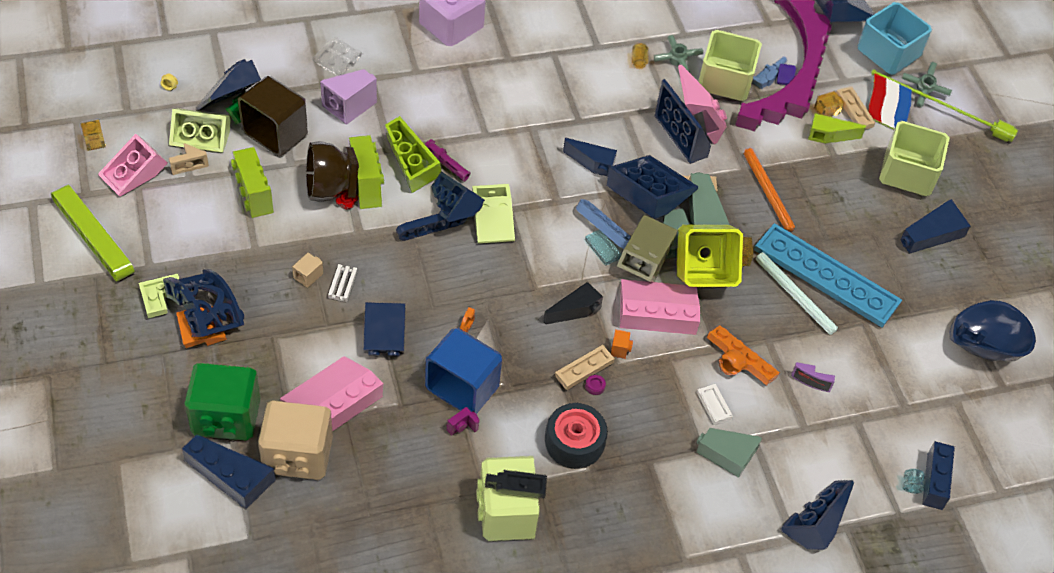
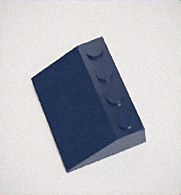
(845, 10)
(235, 81)
(681, 125)
(650, 185)

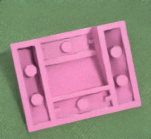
(698, 100)

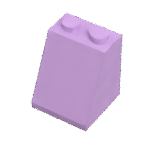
(349, 94)

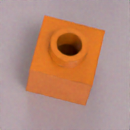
(621, 344)

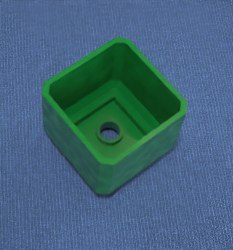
(223, 401)

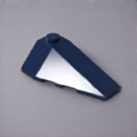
(455, 199)
(820, 520)

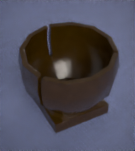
(333, 171)

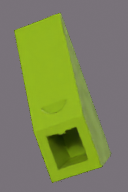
(831, 130)

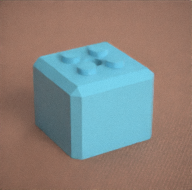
(894, 38)

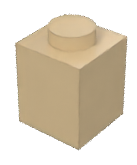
(307, 270)

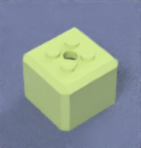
(729, 65)
(914, 158)
(506, 514)

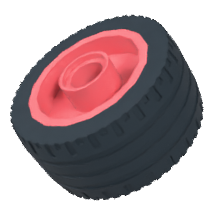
(575, 435)

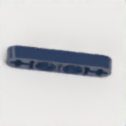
(431, 225)

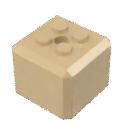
(296, 439)

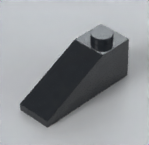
(576, 305)

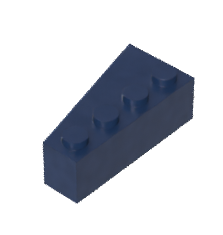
(228, 470)

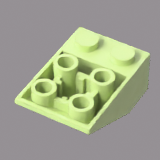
(495, 218)

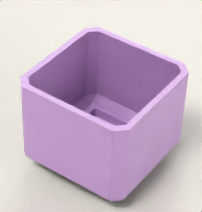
(452, 19)

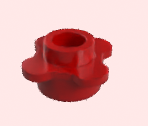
(346, 204)

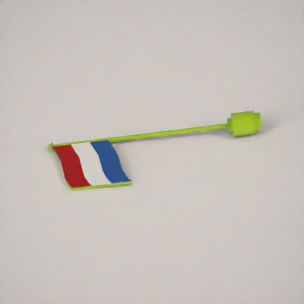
(892, 104)

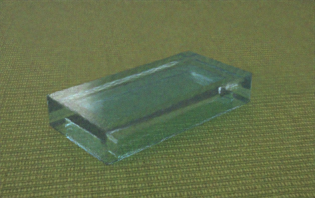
(603, 247)

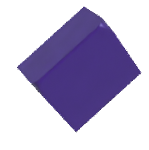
(786, 74)

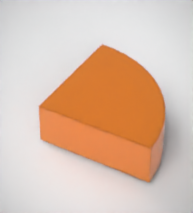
(468, 320)

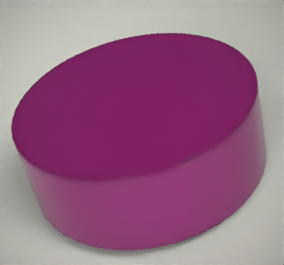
(595, 384)

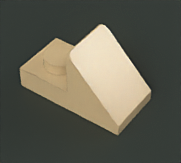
(191, 160)

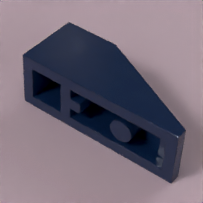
(591, 156)

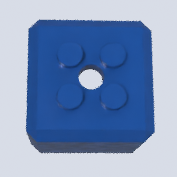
(463, 371)

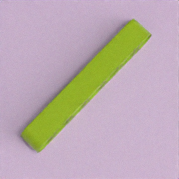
(92, 233)

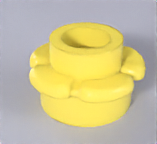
(169, 82)

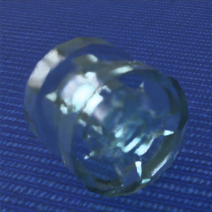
(914, 481)

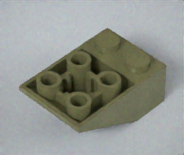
(647, 248)

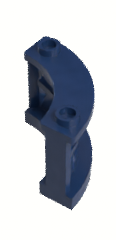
(198, 320)

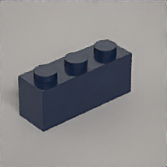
(938, 475)

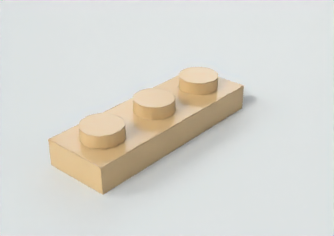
(855, 107)
(584, 367)

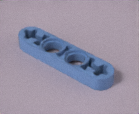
(603, 223)

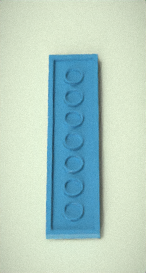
(828, 275)

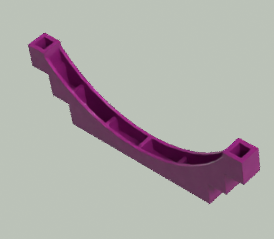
(794, 97)

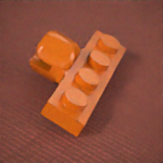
(740, 357)

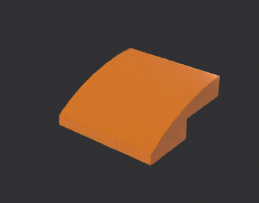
(189, 341)

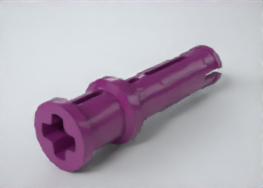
(447, 161)

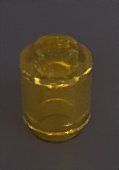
(640, 55)

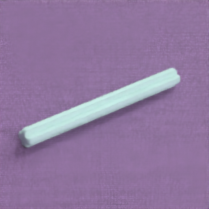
(796, 293)

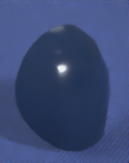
(993, 331)

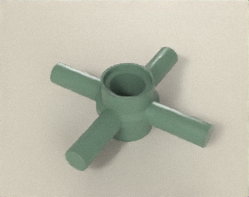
(678, 53)
(929, 79)

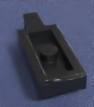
(518, 483)

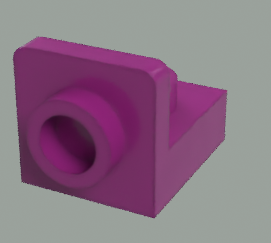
(461, 420)

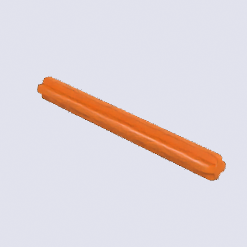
(769, 190)

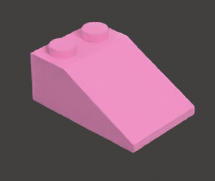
(132, 166)

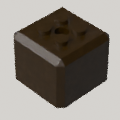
(273, 115)

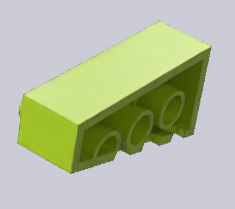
(414, 158)
(369, 172)
(253, 182)

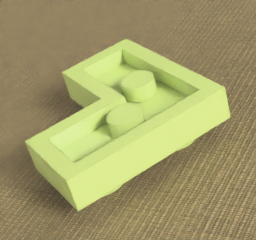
(153, 296)

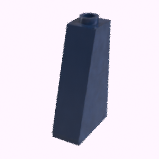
(936, 228)

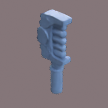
(768, 75)

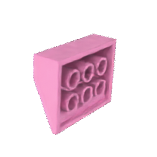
(659, 307)
(342, 388)

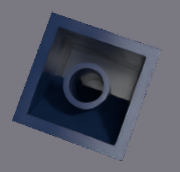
(384, 328)

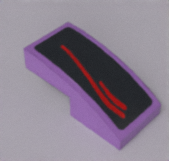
(806, 374)

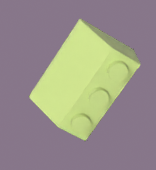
(199, 129)

